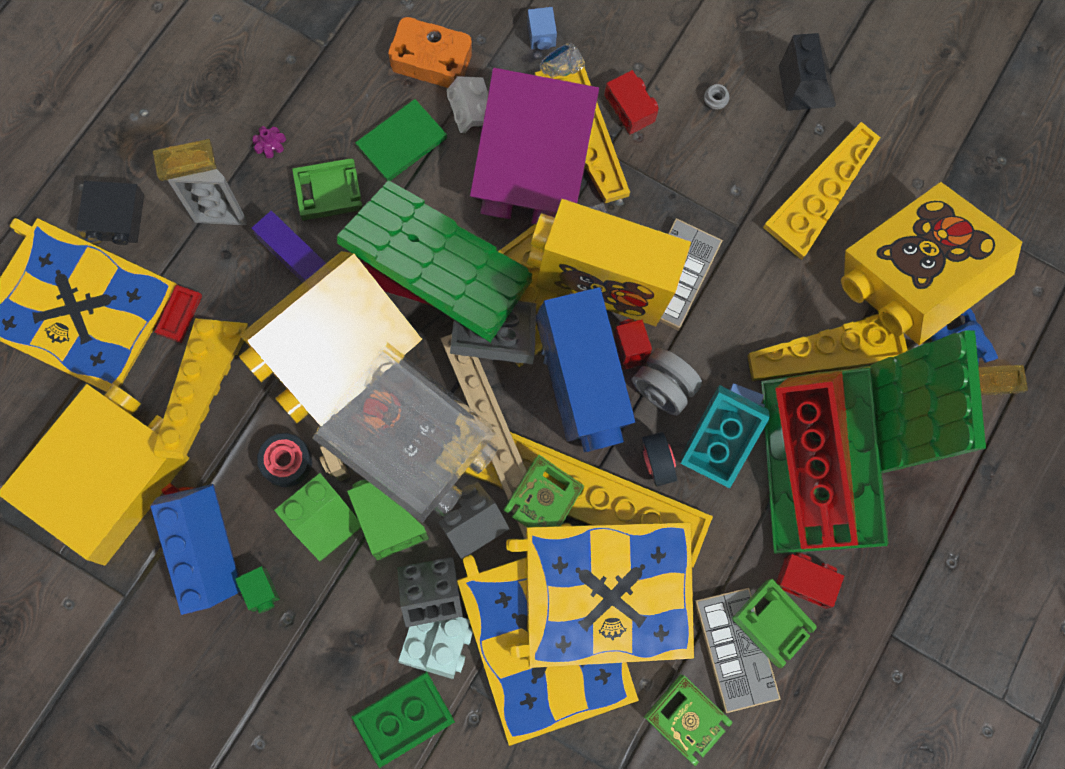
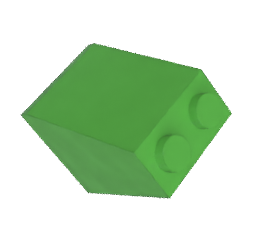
(318, 517)
(383, 521)

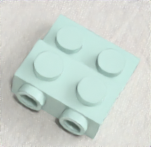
(437, 646)

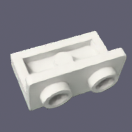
(468, 101)

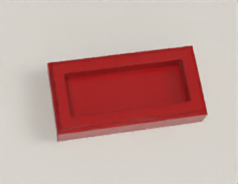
(178, 313)

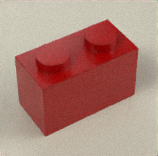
(631, 102)
(632, 343)
(809, 580)

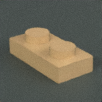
(333, 465)

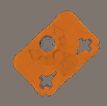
(429, 52)

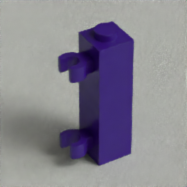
(287, 246)

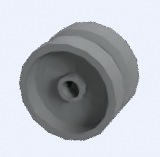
(667, 381)

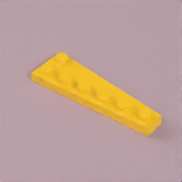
(601, 156)
(812, 204)
(829, 350)
(198, 380)

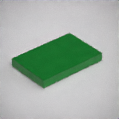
(401, 140)
(403, 719)

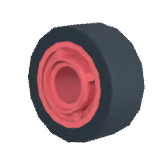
(271, 452)
(659, 459)

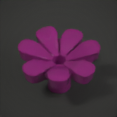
(269, 141)

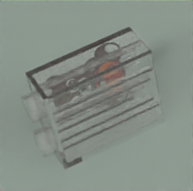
(407, 434)

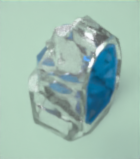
(562, 61)

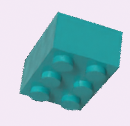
(724, 436)

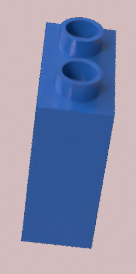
(585, 369)

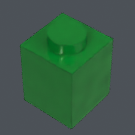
(258, 590)

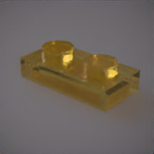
(184, 159)
(1002, 380)

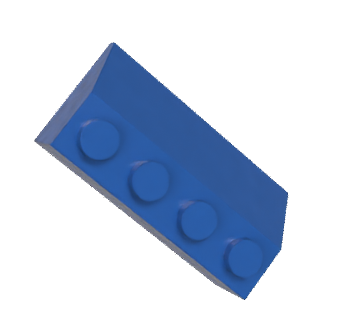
(196, 548)

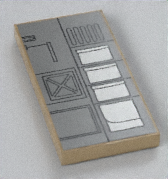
(698, 261)
(738, 664)

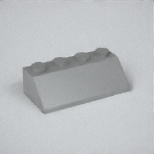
(208, 198)

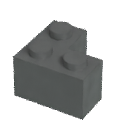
(475, 522)

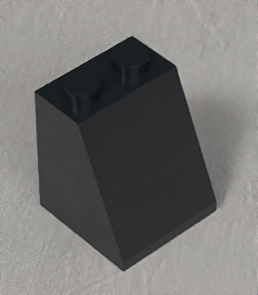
(806, 74)

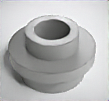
(719, 91)

